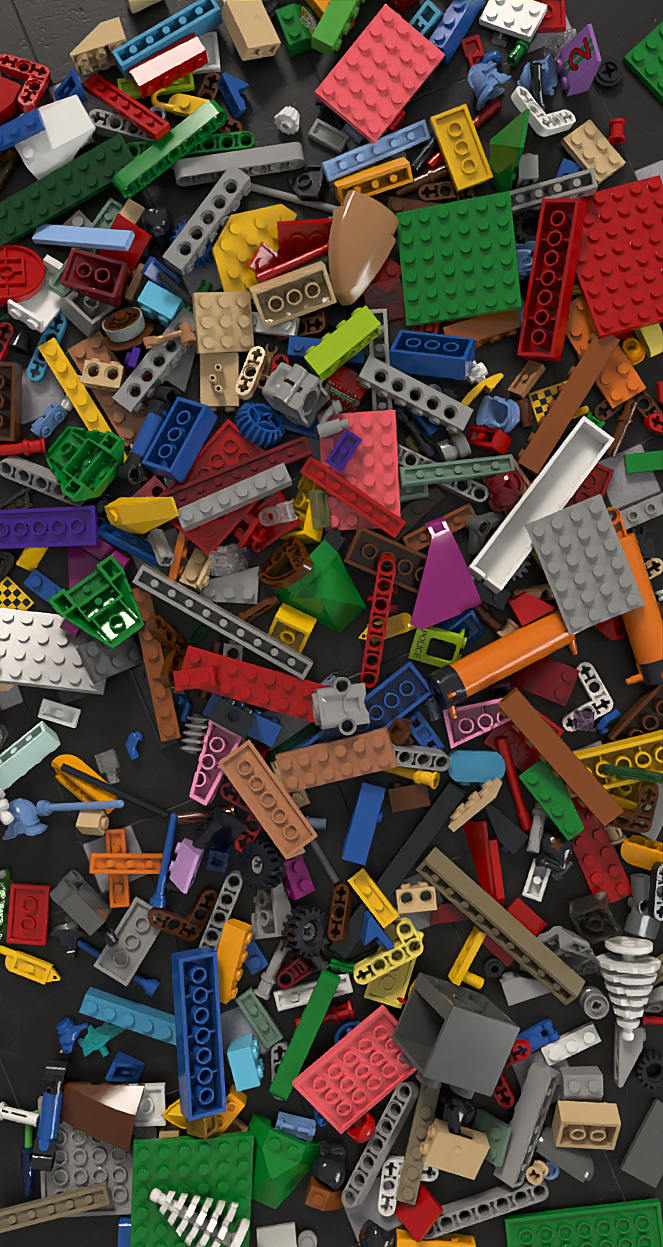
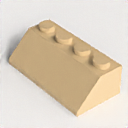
(293, 294)

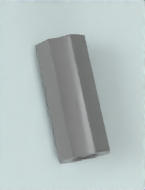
(161, 547)

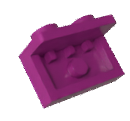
(297, 878)

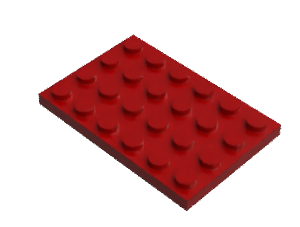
(222, 450)

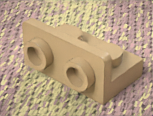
(197, 571)

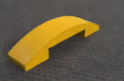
(486, 385)

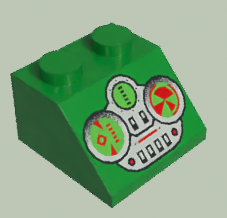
(296, 27)

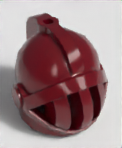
(504, 491)

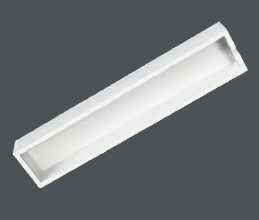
(544, 496)

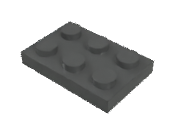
(105, 662)

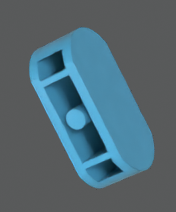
(475, 766)

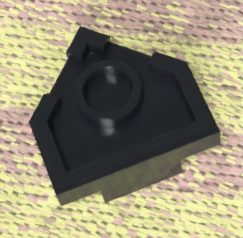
(309, 183)

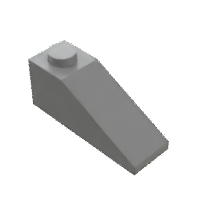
(520, 987)
(626, 1053)

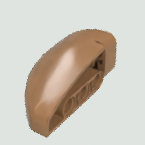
(358, 244)

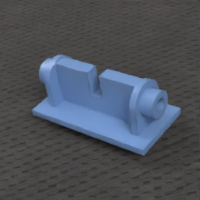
(54, 415)
(296, 1126)

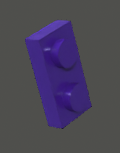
(131, 359)
(343, 450)

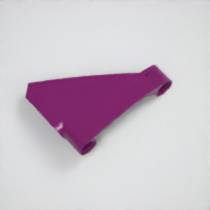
(82, 563)
(445, 582)

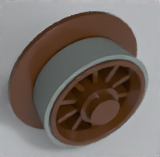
(126, 329)

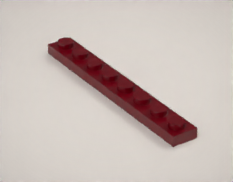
(216, 481)

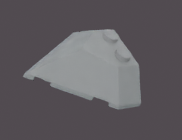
(571, 950)

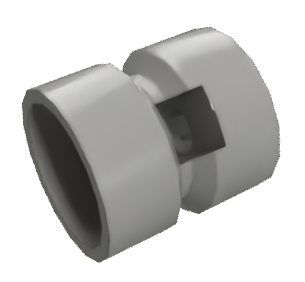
(453, 448)
(593, 1002)

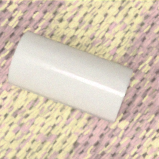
(536, 882)

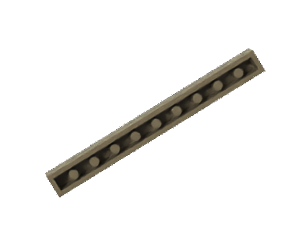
(501, 926)

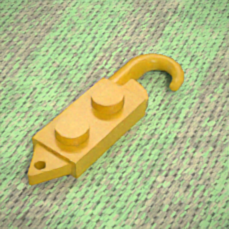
(179, 103)
(395, 625)
(29, 966)

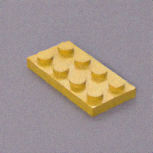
(461, 148)

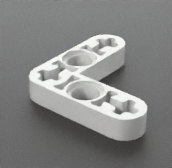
(542, 123)
(594, 697)
(396, 1171)

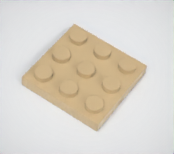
(223, 322)

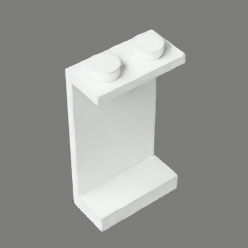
(42, 307)

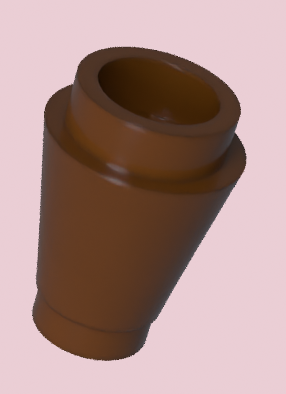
(525, 412)

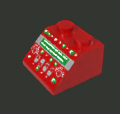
(344, 387)

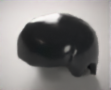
(101, 502)

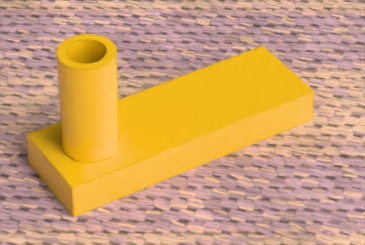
(373, 898)
(459, 970)

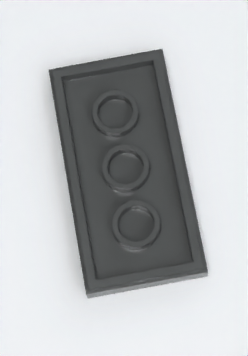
(645, 1153)

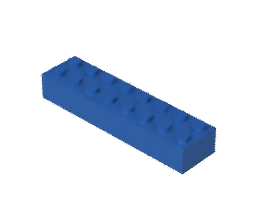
(384, 703)
(198, 1033)

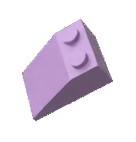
(186, 865)

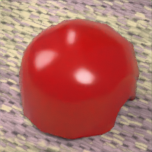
(362, 1129)

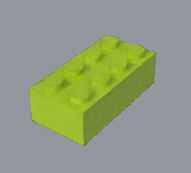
(343, 343)

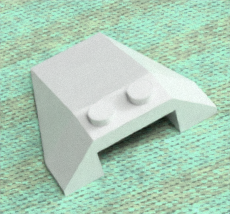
(66, 132)

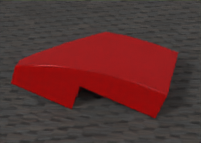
(472, 50)

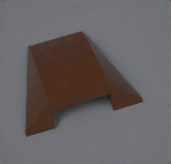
(103, 1111)

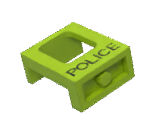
(421, 643)

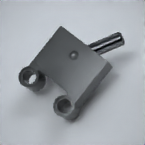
(84, 906)

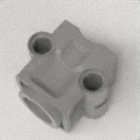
(295, 393)
(335, 706)

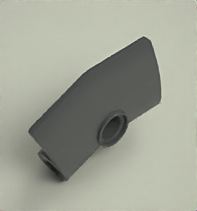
(638, 920)

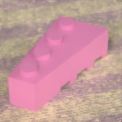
(473, 721)
(209, 776)

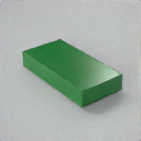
(643, 462)

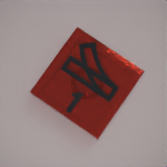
(386, 295)

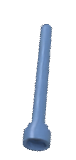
(45, 807)

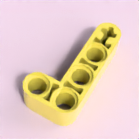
(385, 955)

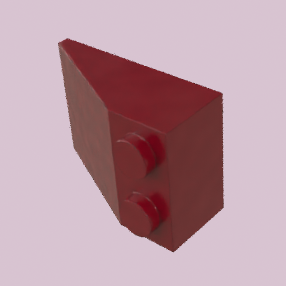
(96, 276)
(546, 680)

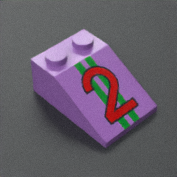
(579, 62)

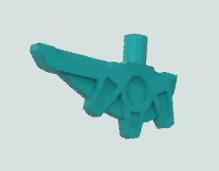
(98, 1038)

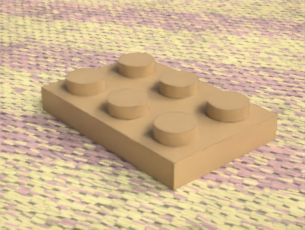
(593, 150)
(476, 802)

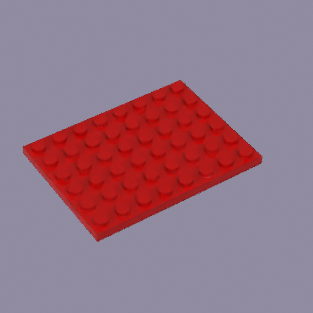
(623, 257)

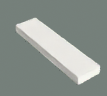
(300, 994)

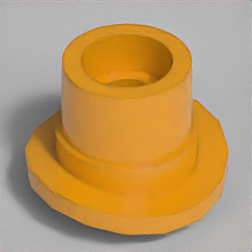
(634, 350)

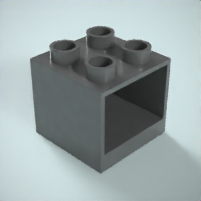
(454, 1037)

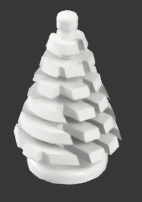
(629, 977)
(208, 1226)

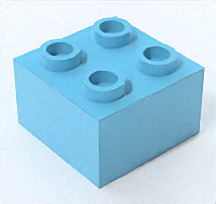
(159, 304)
(245, 1062)

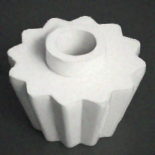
(287, 120)

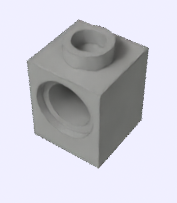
(233, 644)

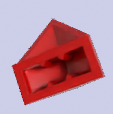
(528, 608)

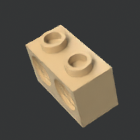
(102, 380)
(416, 903)

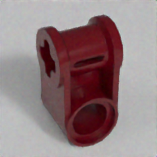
(295, 970)

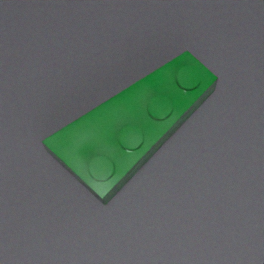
(552, 798)

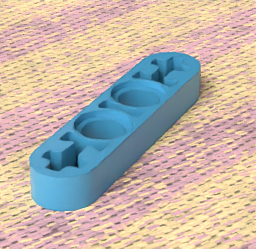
(47, 331)

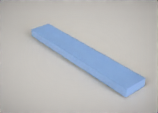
(372, 153)
(84, 237)

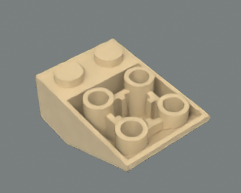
(96, 49)

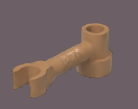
(184, 333)
(267, 369)

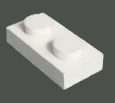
(59, 713)

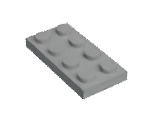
(134, 942)

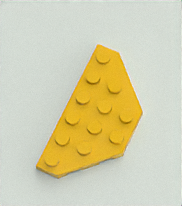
(241, 239)

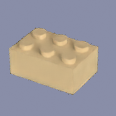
(586, 1125)

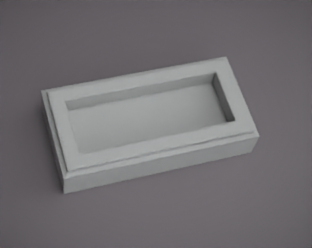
(328, 136)

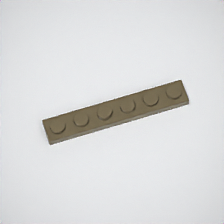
(412, 1162)
(54, 1207)

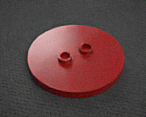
(20, 273)

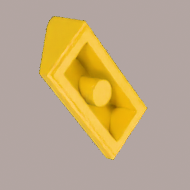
(30, 558)

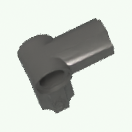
(479, 527)

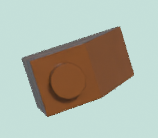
(322, 1196)

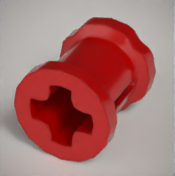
(617, 131)

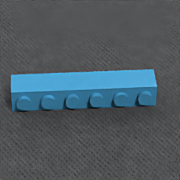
(196, 19)
(129, 1015)

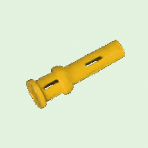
(418, 775)

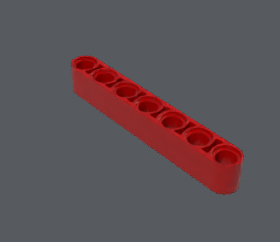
(381, 613)

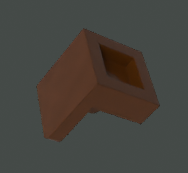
(400, 731)

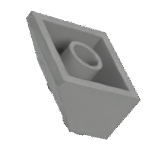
(85, 312)
(581, 1084)
(277, 1235)

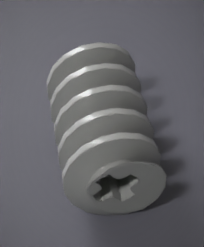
(195, 733)

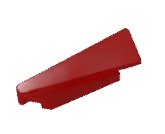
(485, 858)

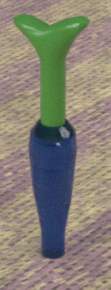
(26, 1158)

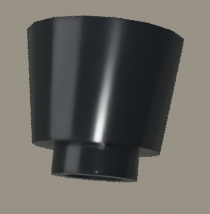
(20, 342)

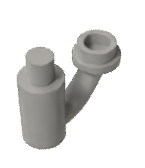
(332, 427)

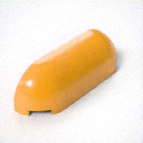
(80, 788)
(642, 851)

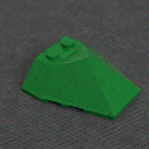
(506, 152)
(85, 461)
(325, 591)
(101, 604)
(278, 1161)

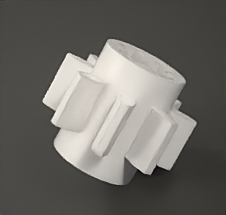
(477, 373)

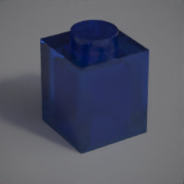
(218, 859)

